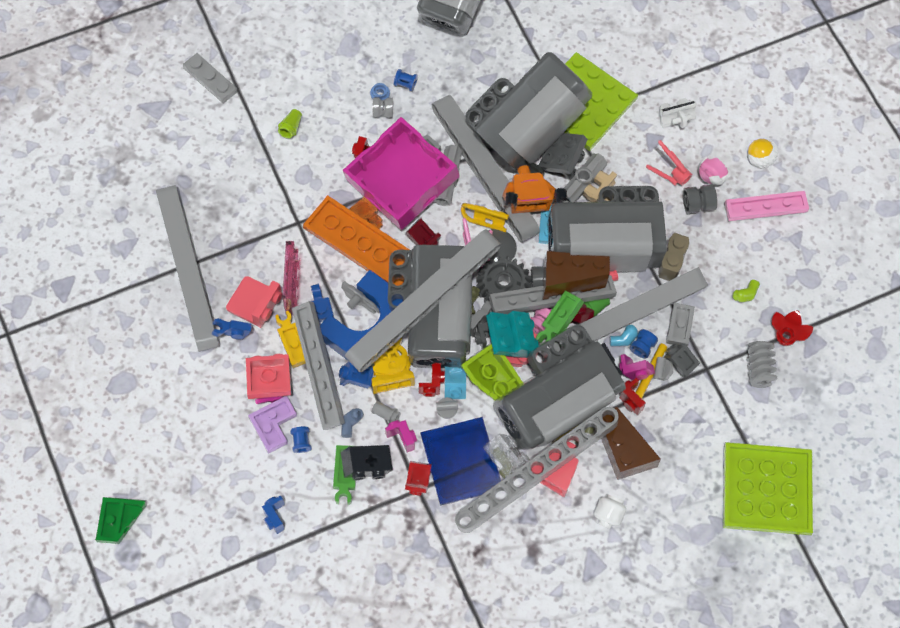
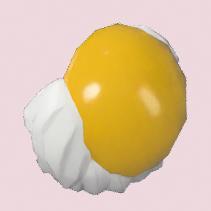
(762, 152)

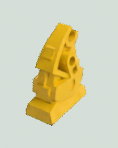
(392, 370)

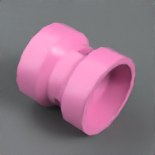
(539, 318)

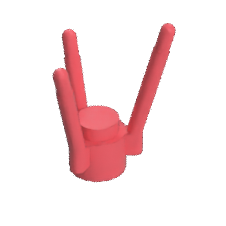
(680, 173)

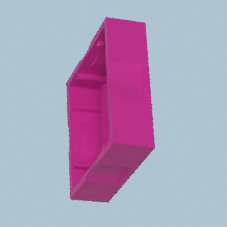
(401, 173)

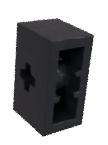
(366, 462)

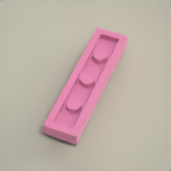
(766, 205)

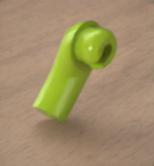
(747, 294)

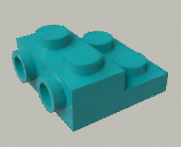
(512, 333)

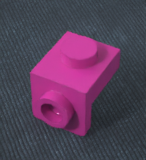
(635, 370)
(407, 436)

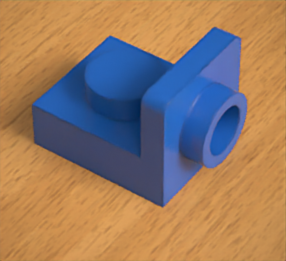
(351, 375)

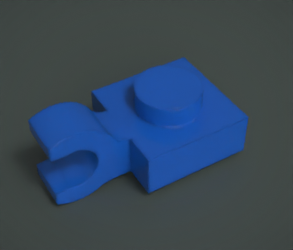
(322, 305)
(234, 328)

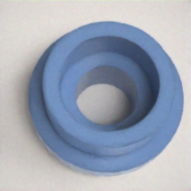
(380, 88)

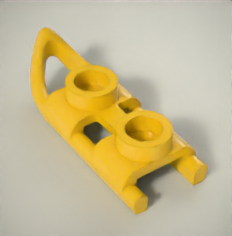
(482, 213)

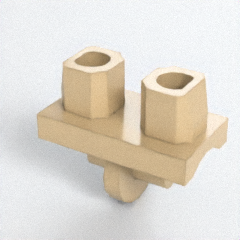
(602, 179)

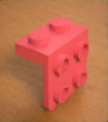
(254, 300)

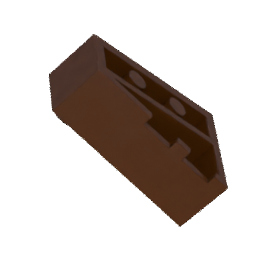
(574, 273)
(628, 449)

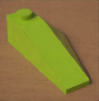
(491, 372)

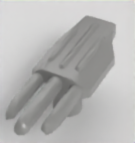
(357, 298)

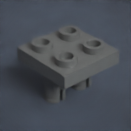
(564, 154)

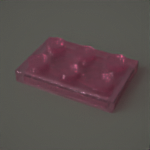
(291, 279)

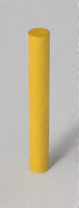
(645, 382)

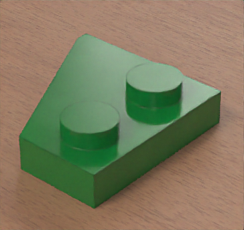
(117, 518)

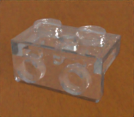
(505, 454)

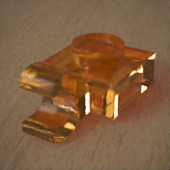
(367, 211)

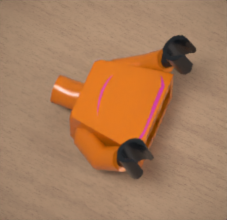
(531, 192)

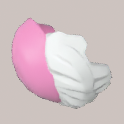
(713, 171)

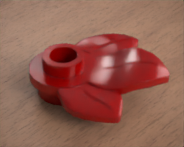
(791, 326)

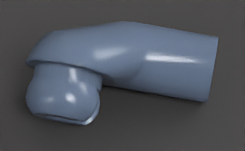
(350, 419)

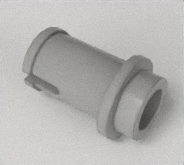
(385, 412)

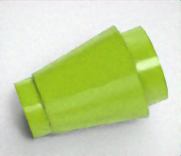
(289, 125)

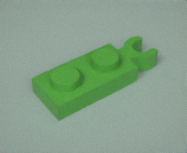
(560, 316)
(339, 482)

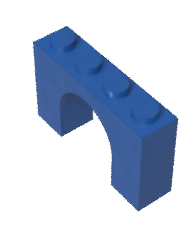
(342, 338)

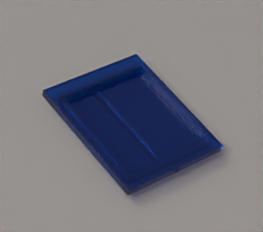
(459, 461)

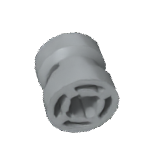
(378, 107)

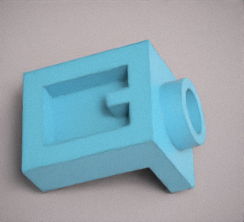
(455, 383)

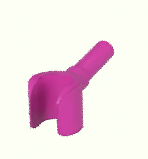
(267, 399)

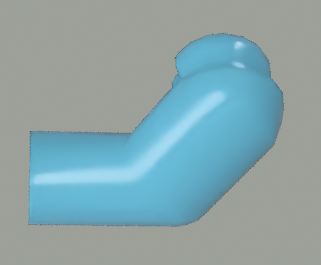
(626, 338)

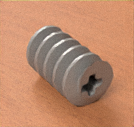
(760, 364)

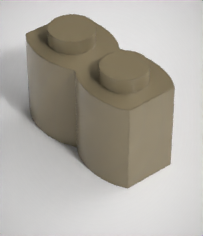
(673, 257)

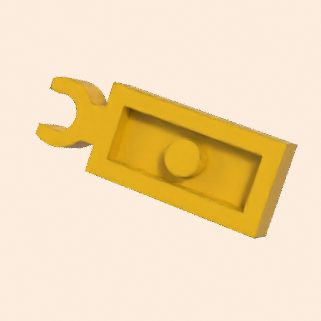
(290, 340)

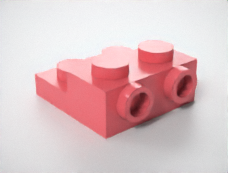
(268, 376)

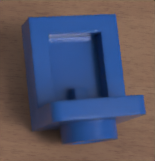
(272, 519)

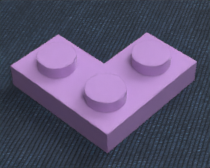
(267, 422)

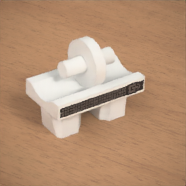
(679, 113)

